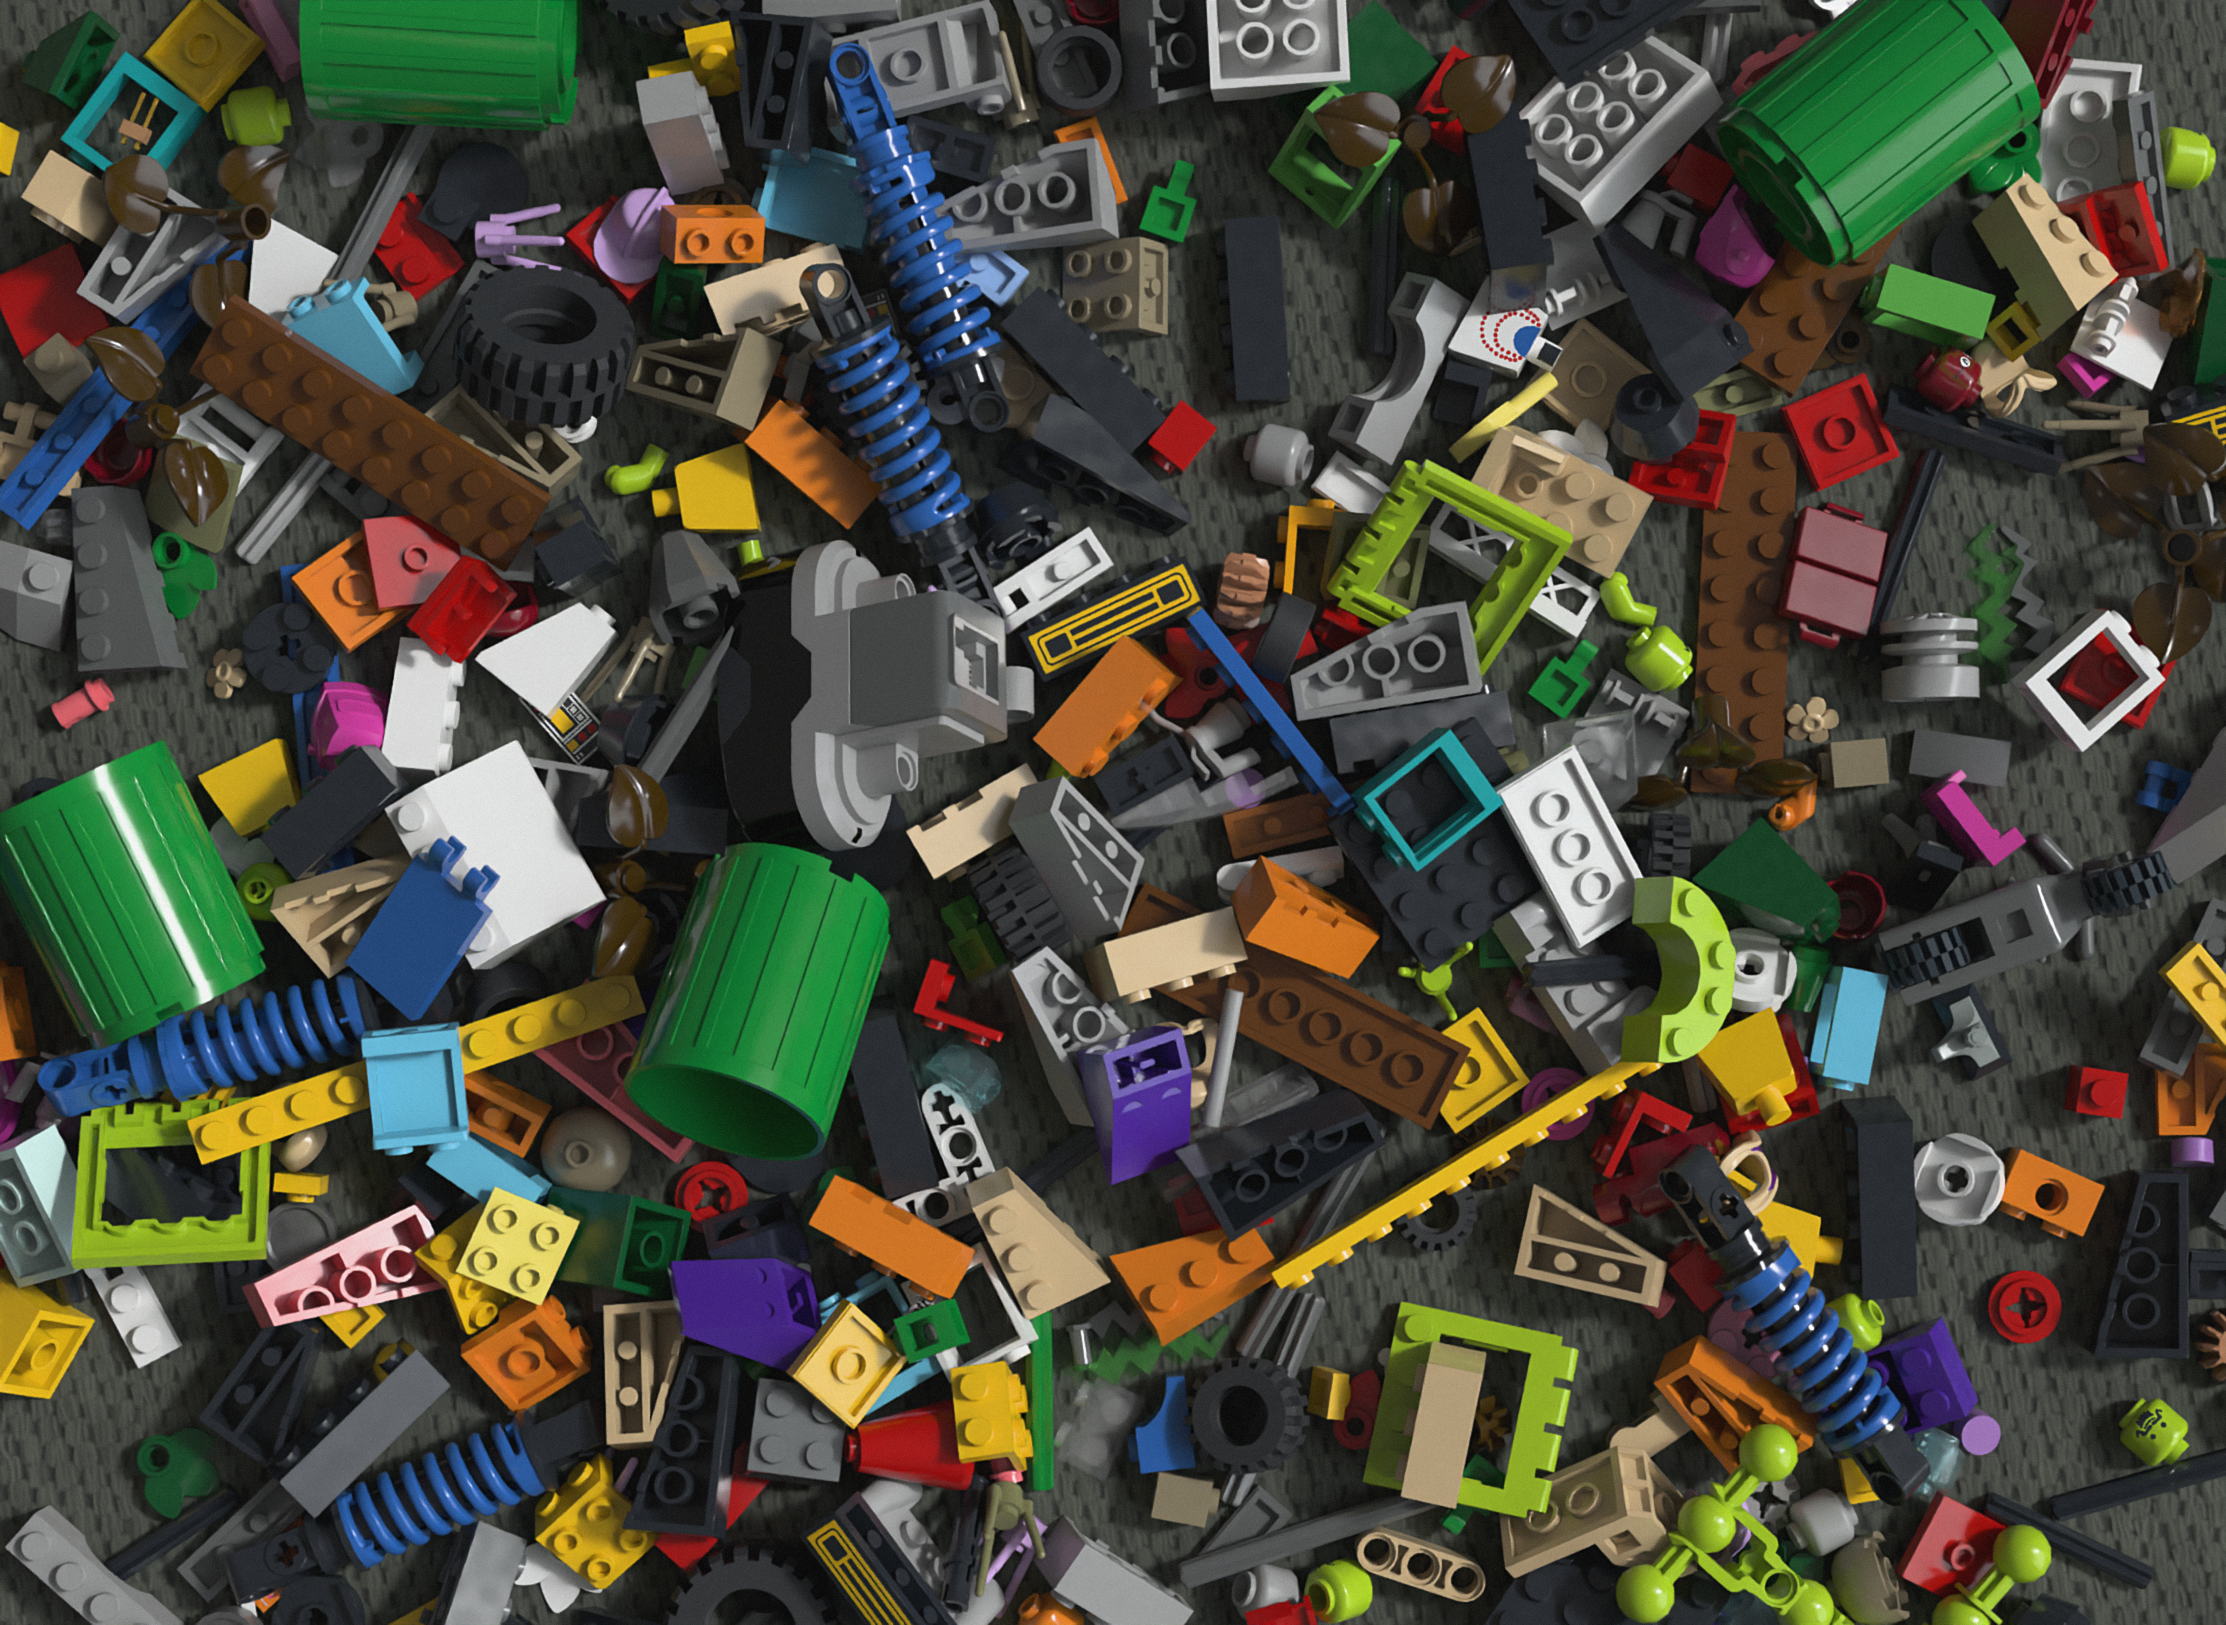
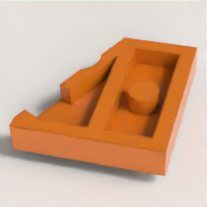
(2190, 1103)

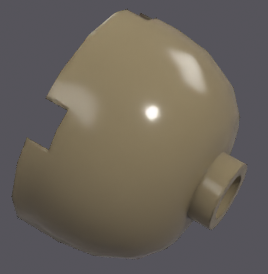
(586, 1149)
(1867, 1582)

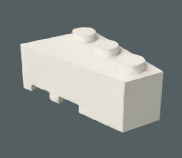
(422, 713)

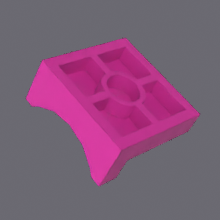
(1966, 825)

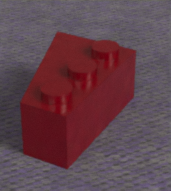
(2044, 37)

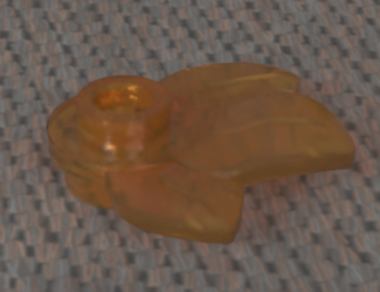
(2181, 305)

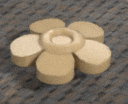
(226, 672)
(1812, 721)

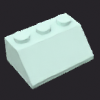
(37, 1206)

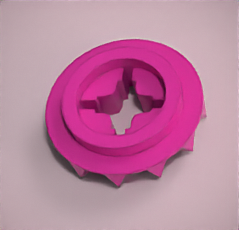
(1557, 1080)

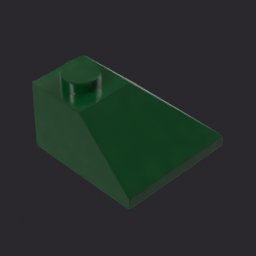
(70, 61)

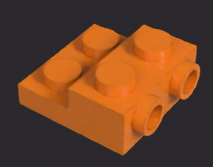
(342, 594)
(16, 1021)
(529, 1352)

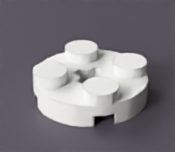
(1769, 959)
(1982, 1168)

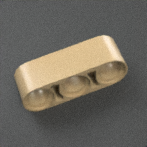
(1435, 1579)

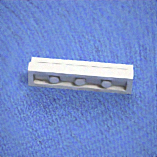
(1482, 569)

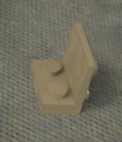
(1118, 285)

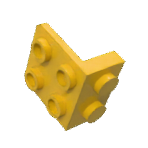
(472, 1300)
(989, 1414)
(585, 1524)

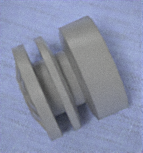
(1929, 659)

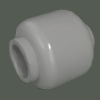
(1279, 455)
(1822, 1522)
(1264, 1587)

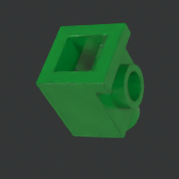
(910, 1333)

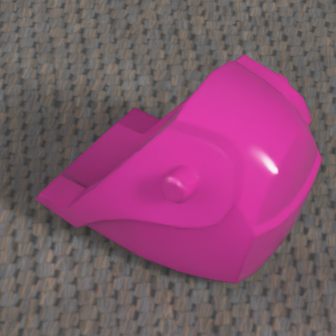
(1731, 246)
(346, 716)

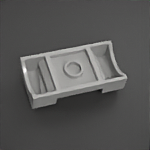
(931, 63)
(1585, 1012)
(891, 1503)

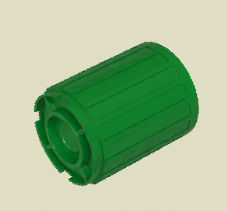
(442, 61)
(1876, 120)
(126, 896)
(761, 1004)

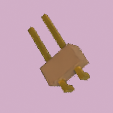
(139, 133)

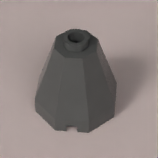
(688, 588)

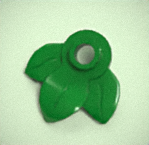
(2007, 165)
(183, 576)

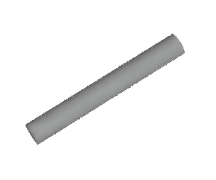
(1222, 1057)

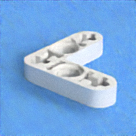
(954, 1186)

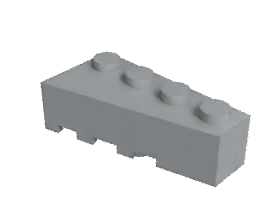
(682, 132)

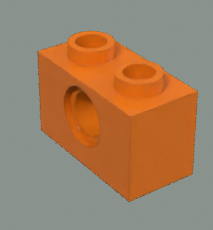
(712, 234)
(503, 1112)
(2072, 1200)

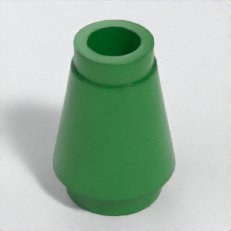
(1810, 975)

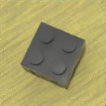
(791, 1436)

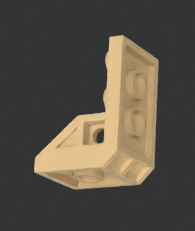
(1565, 492)
(1606, 1501)

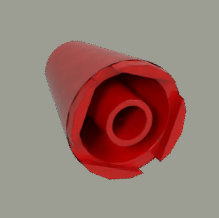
(911, 1447)

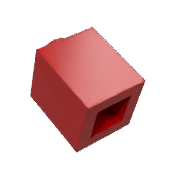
(1697, 177)
(1180, 439)
(2096, 1091)
(1694, 1273)

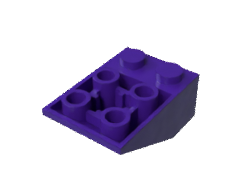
(1138, 1099)
(747, 1307)
(1924, 1374)

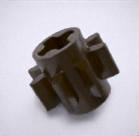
(1489, 1425)

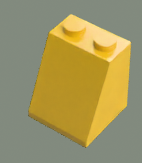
(36, 1338)

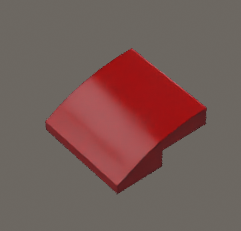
(2120, 227)
(43, 300)
(1697, 471)

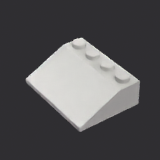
(1275, 46)
(1616, 128)
(514, 829)

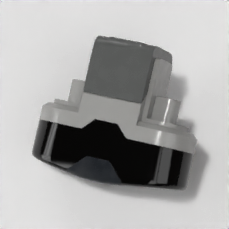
(845, 687)

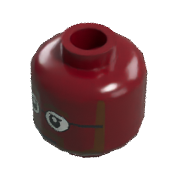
(1948, 378)

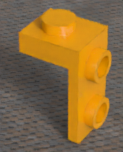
(1316, 516)

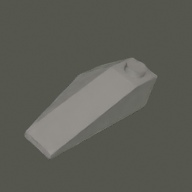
(2197, 826)

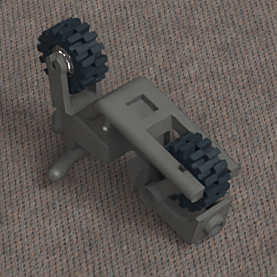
(2017, 921)

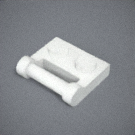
(197, 428)

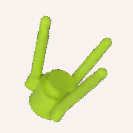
(1437, 981)

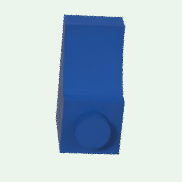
(1163, 1438)

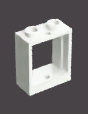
(2053, 709)
(1010, 1350)

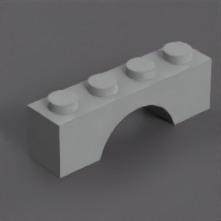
(1425, 323)
(68, 1566)

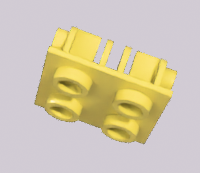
(517, 1245)

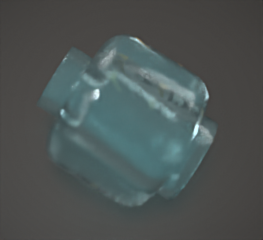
(1943, 1457)

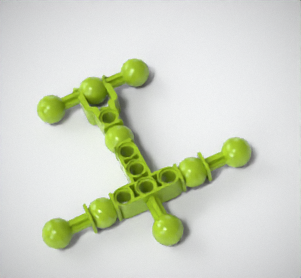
(1709, 1525)

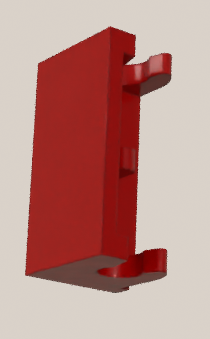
(462, 608)

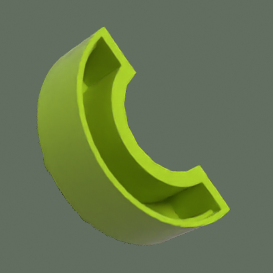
(1695, 972)

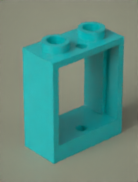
(172, 140)
(1465, 774)

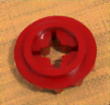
(716, 1175)
(2040, 1320)

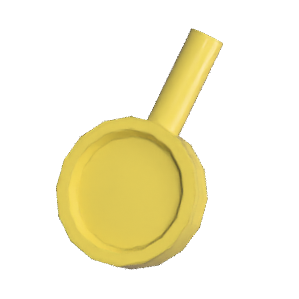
(1503, 416)

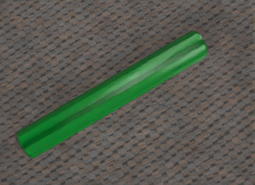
(1040, 1405)

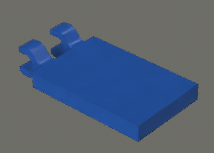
(424, 928)

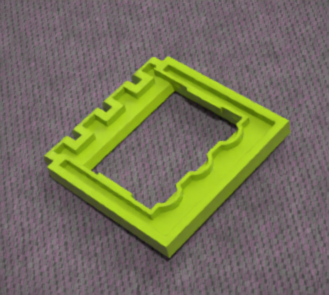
(1508, 591)
(146, 1240)
(1539, 1405)

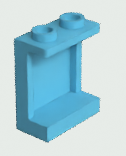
(815, 202)
(351, 332)
(416, 1087)

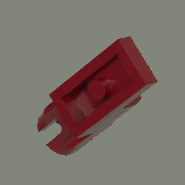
(1640, 1189)

